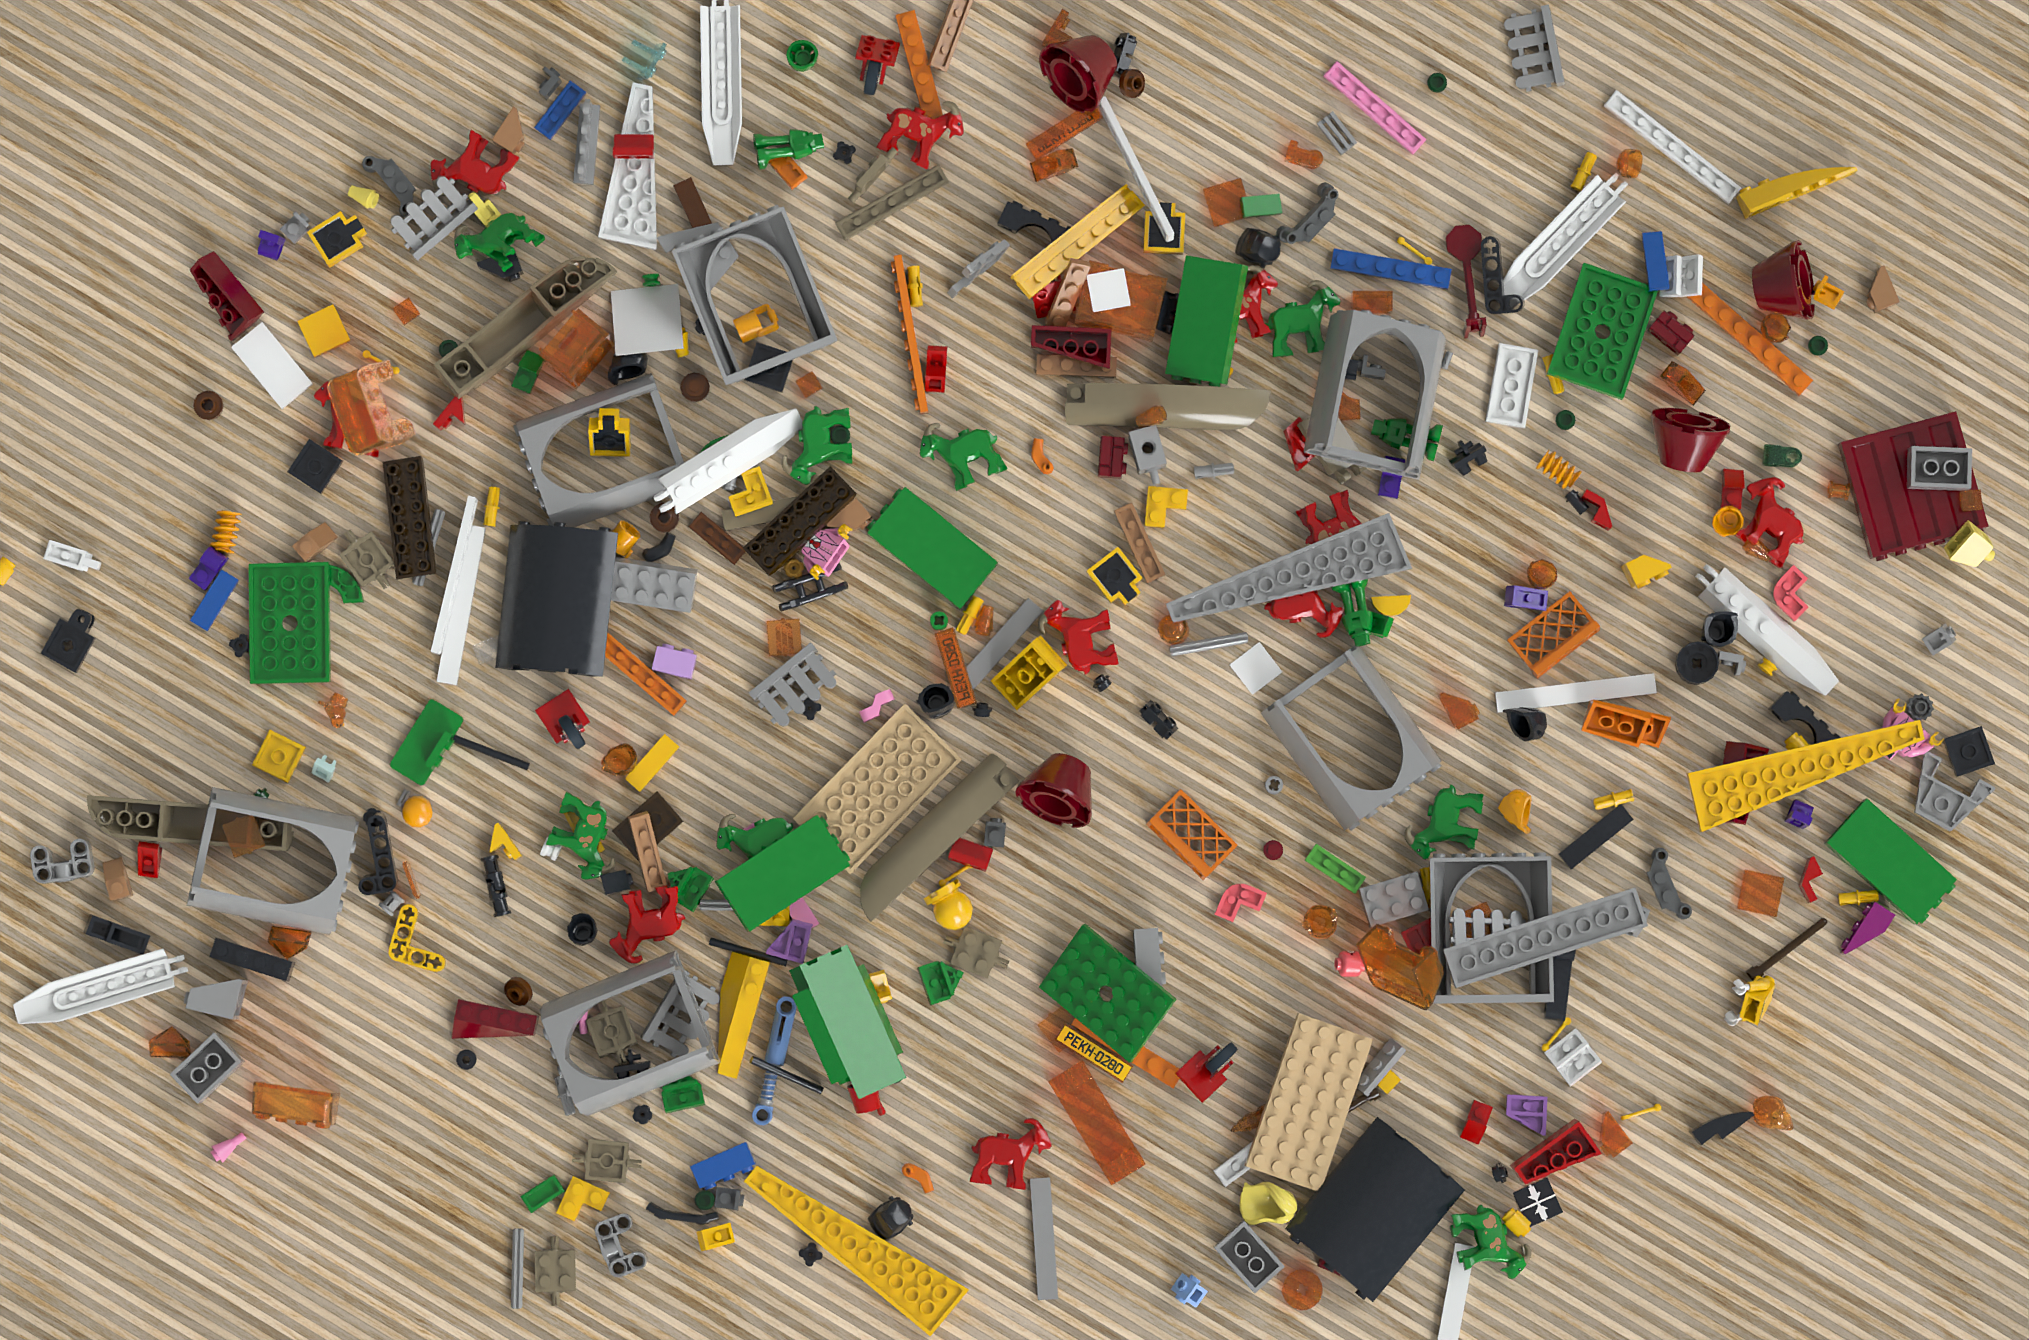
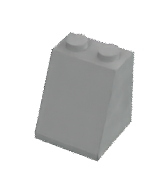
(218, 999)

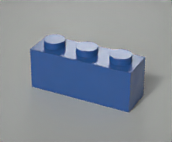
(723, 1166)

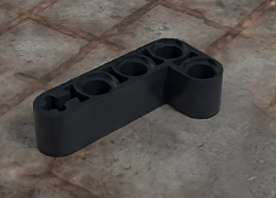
(1497, 274)
(379, 852)
(1561, 976)

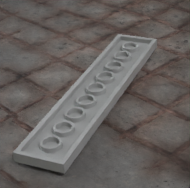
(1545, 937)

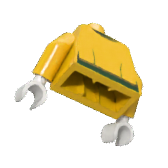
(1755, 1002)

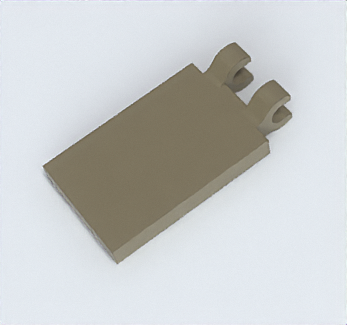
(1342, 440)

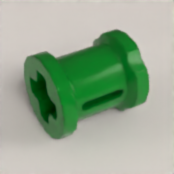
(945, 621)

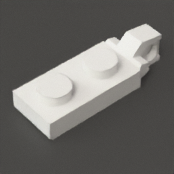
(70, 556)

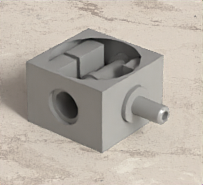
(1147, 462)

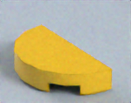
(1391, 604)

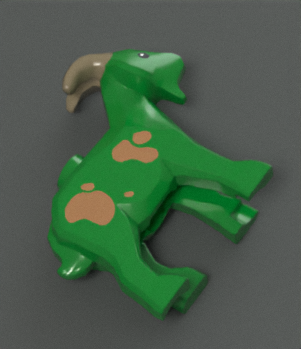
(586, 836)
(1490, 1241)

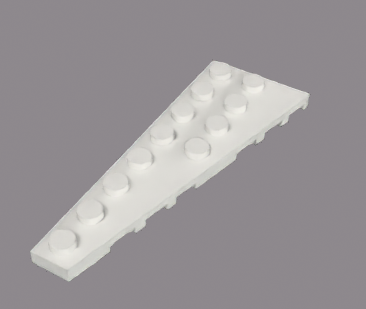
(631, 197)

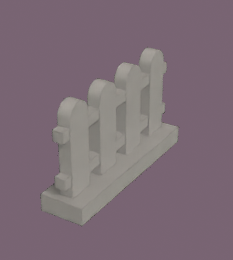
(1536, 39)
(586, 143)
(443, 214)
(792, 668)
(1478, 923)
(671, 1020)

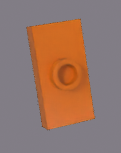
(788, 171)

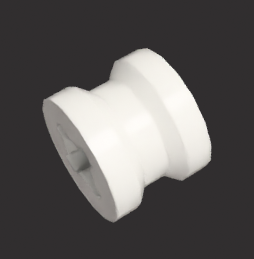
(551, 851)

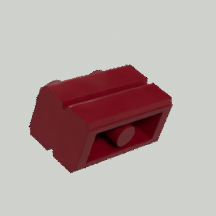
(1671, 332)
(1111, 457)

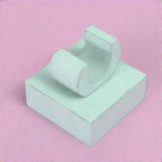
(323, 769)

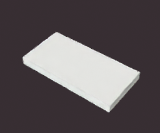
(272, 365)
(1511, 385)

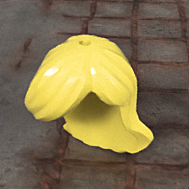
(1266, 1204)

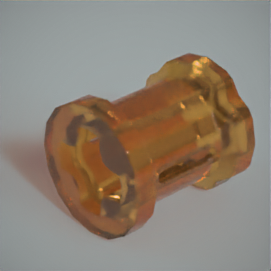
(1838, 490)

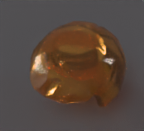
(619, 760)

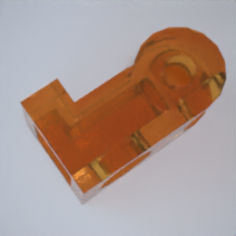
(1303, 157)

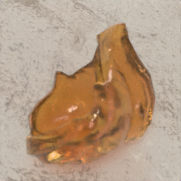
(1771, 1113)

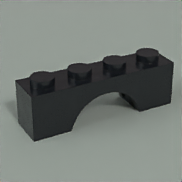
(1016, 218)
(1789, 708)
(252, 959)

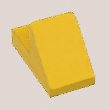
(501, 838)
(715, 1236)

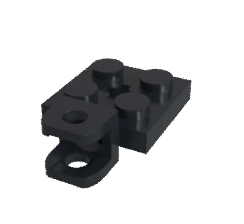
(77, 633)

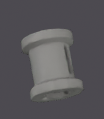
(391, 903)

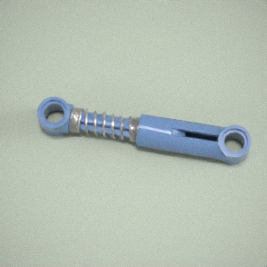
(775, 1055)

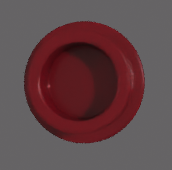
(1273, 850)

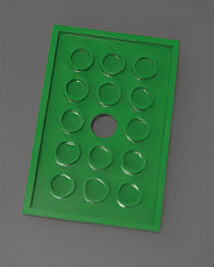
(1606, 300)
(283, 591)
(1137, 999)

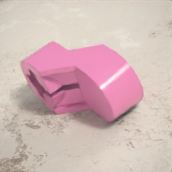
(879, 700)

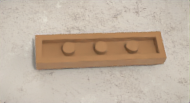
(949, 34)
(1067, 293)
(1066, 366)
(1139, 543)
(647, 851)

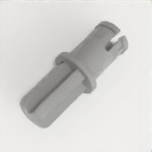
(1213, 470)
(567, 1102)

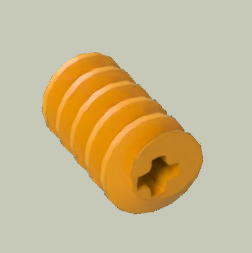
(1558, 469)
(225, 531)

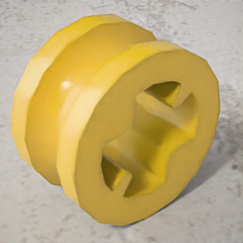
(1767, 667)

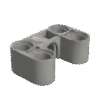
(65, 870)
(611, 1247)

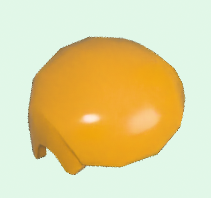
(1727, 521)
(417, 811)

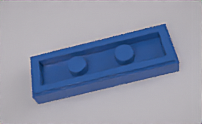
(560, 110)
(1655, 261)
(214, 600)

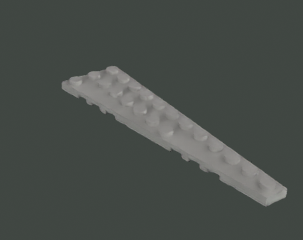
(1344, 558)

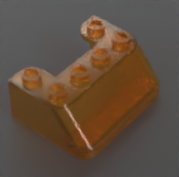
(364, 412)
(1399, 970)
(294, 1104)

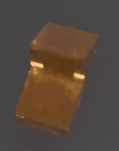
(1055, 34)

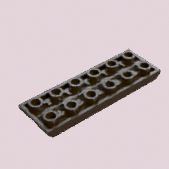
(409, 517)
(800, 521)

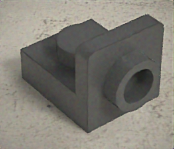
(549, 86)
(1373, 371)
(995, 833)
(729, 1198)

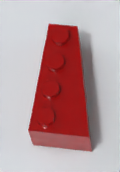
(1557, 1152)

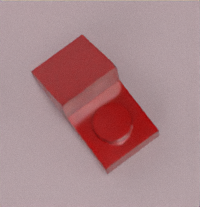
(454, 408)
(1732, 488)
(149, 859)
(1476, 1122)

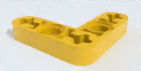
(409, 950)

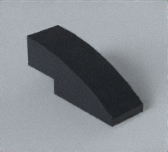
(116, 934)
(1719, 1126)

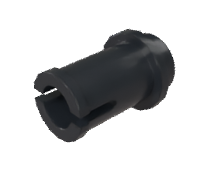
(1576, 501)

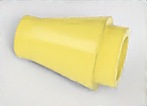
(364, 196)

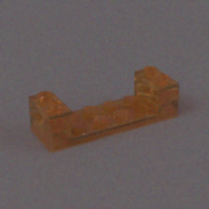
(1096, 1122)

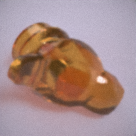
(335, 709)

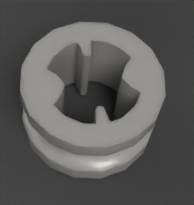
(1267, 783)

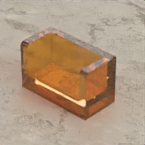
(1375, 301)

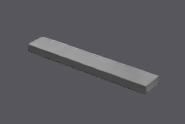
(1002, 642)
(1044, 1238)

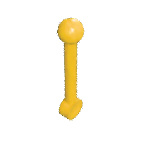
(1427, 260)
(366, 354)
(942, 882)
(1545, 1047)
(1657, 1107)

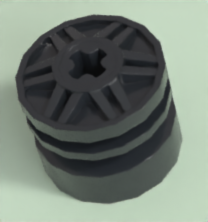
(1708, 658)

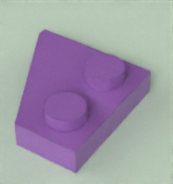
(792, 942)
(1528, 1111)

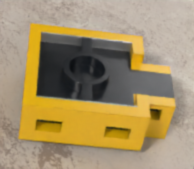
(337, 237)
(1153, 238)
(609, 434)
(1116, 577)

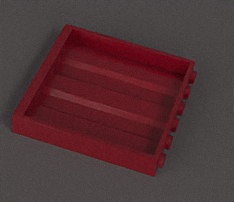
(1888, 511)

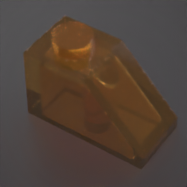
(1054, 164)
(1682, 382)
(1459, 710)
(1612, 1136)

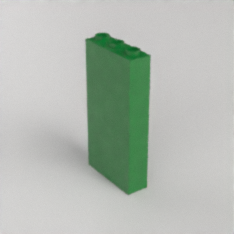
(1206, 320)
(931, 547)
(1891, 862)
(783, 873)

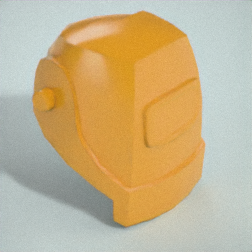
(1516, 809)

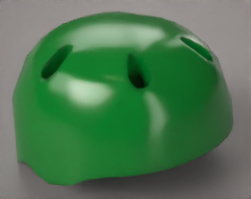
(802, 58)

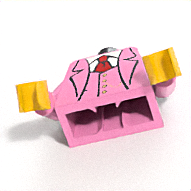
(825, 550)
(1897, 716)

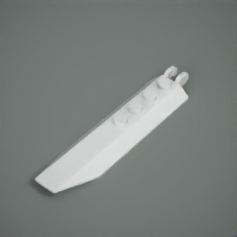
(721, 80)
(1563, 238)
(727, 459)
(1767, 631)
(99, 988)

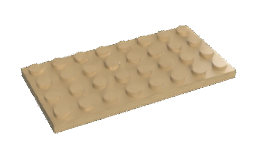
(881, 784)
(1308, 1102)

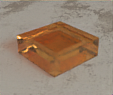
(406, 311)
(809, 384)
(1971, 500)

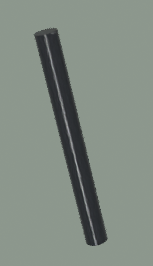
(491, 752)
(747, 951)
(786, 1075)

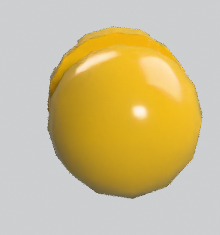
(951, 907)

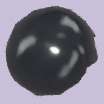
(582, 929)

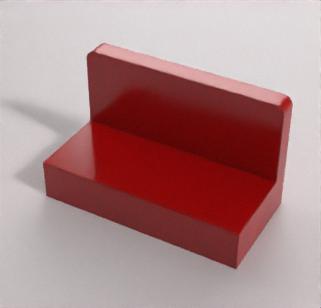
(633, 146)
(970, 854)

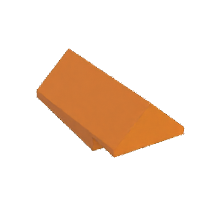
(1625, 724)

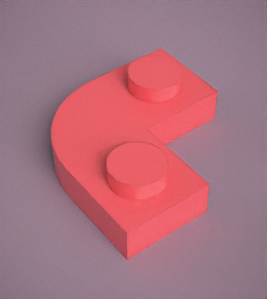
(1785, 595)
(1238, 895)

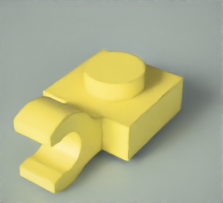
(486, 210)

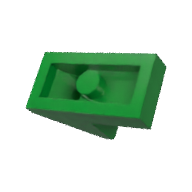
(528, 372)
(1381, 625)

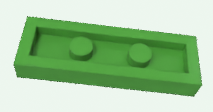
(1335, 868)

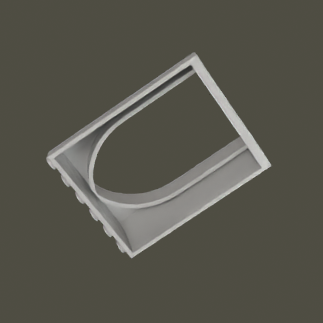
(777, 236)
(1344, 335)
(581, 508)
(1344, 800)
(331, 828)
(1534, 883)
(596, 1093)

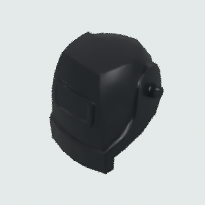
(1258, 247)
(627, 367)
(1720, 628)
(936, 700)
(1526, 723)
(891, 1218)

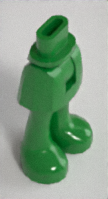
(800, 145)
(1394, 430)
(1359, 622)

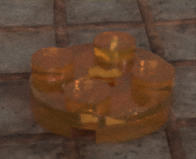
(1312, 1295)

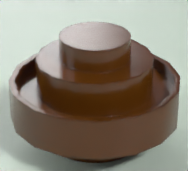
(1132, 83)
(695, 387)
(208, 405)
(664, 521)
(518, 991)

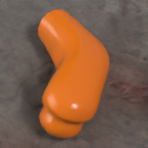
(1039, 458)
(920, 1175)

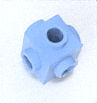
(1185, 1287)

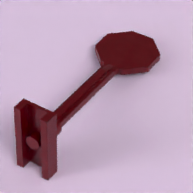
(1465, 244)

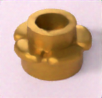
(793, 573)

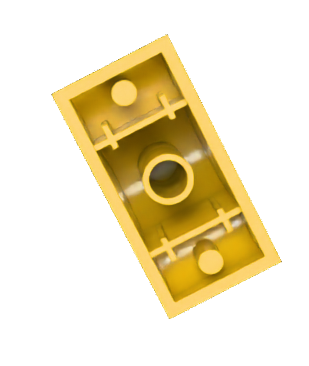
(1028, 672)

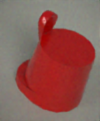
(866, 1104)

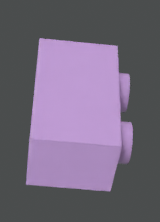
(674, 662)

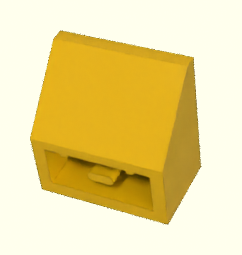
(1642, 569)

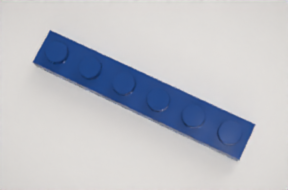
(1390, 268)

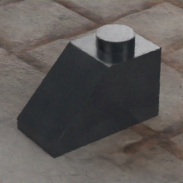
(492, 267)
(616, 882)

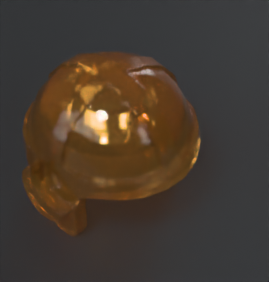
(1320, 921)

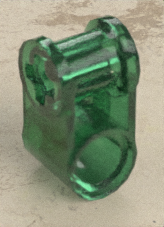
(1777, 456)

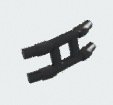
(803, 598)
(681, 1216)

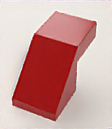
(936, 368)
(1601, 516)
(1810, 872)

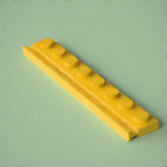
(1077, 241)

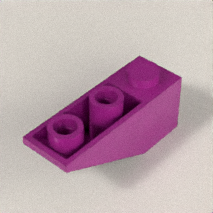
(1873, 923)

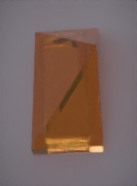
(289, 941)
(170, 1044)

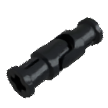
(495, 882)

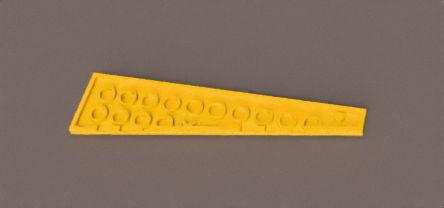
(1750, 784)
(901, 1279)

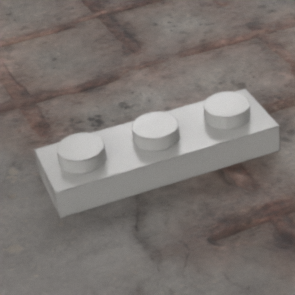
(1380, 1066)

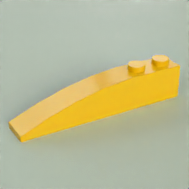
(1781, 190)
(738, 1008)

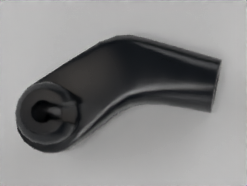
(661, 550)

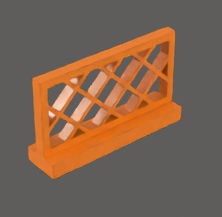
(1563, 649)
(1177, 844)

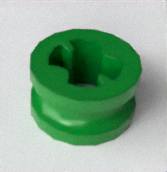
(651, 280)

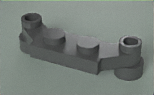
(393, 178)
(1314, 219)
(1664, 887)

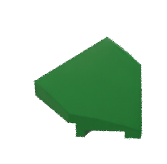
(691, 885)
(939, 981)
(682, 1095)

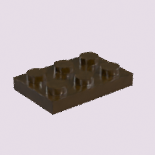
(662, 817)

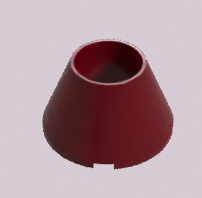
(1079, 70)
(1785, 282)
(1687, 439)
(1059, 791)

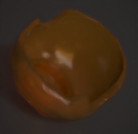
(1629, 163)
(1775, 327)
(1541, 574)
(1172, 632)

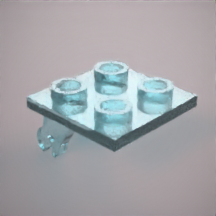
(656, 54)

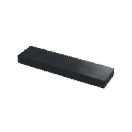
(1595, 836)

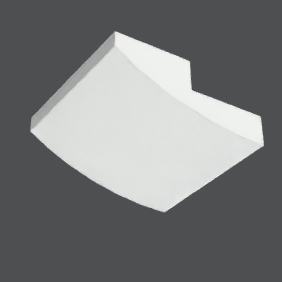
(1684, 276)
(1573, 1057)

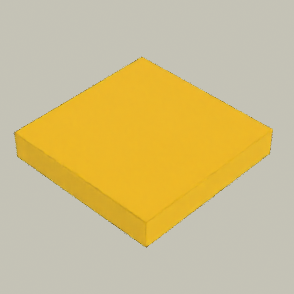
(323, 330)
(278, 756)

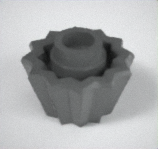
(1920, 707)

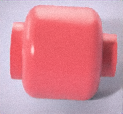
(1349, 964)

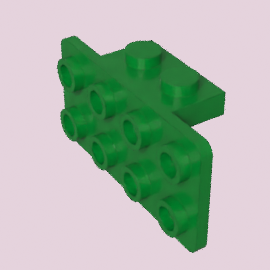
(427, 742)

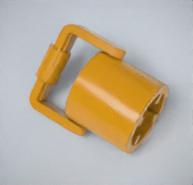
(749, 326)
(627, 537)

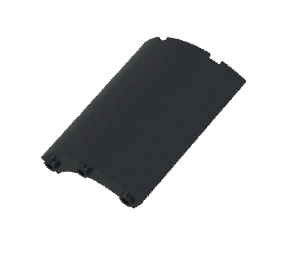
(556, 599)
(1375, 1209)

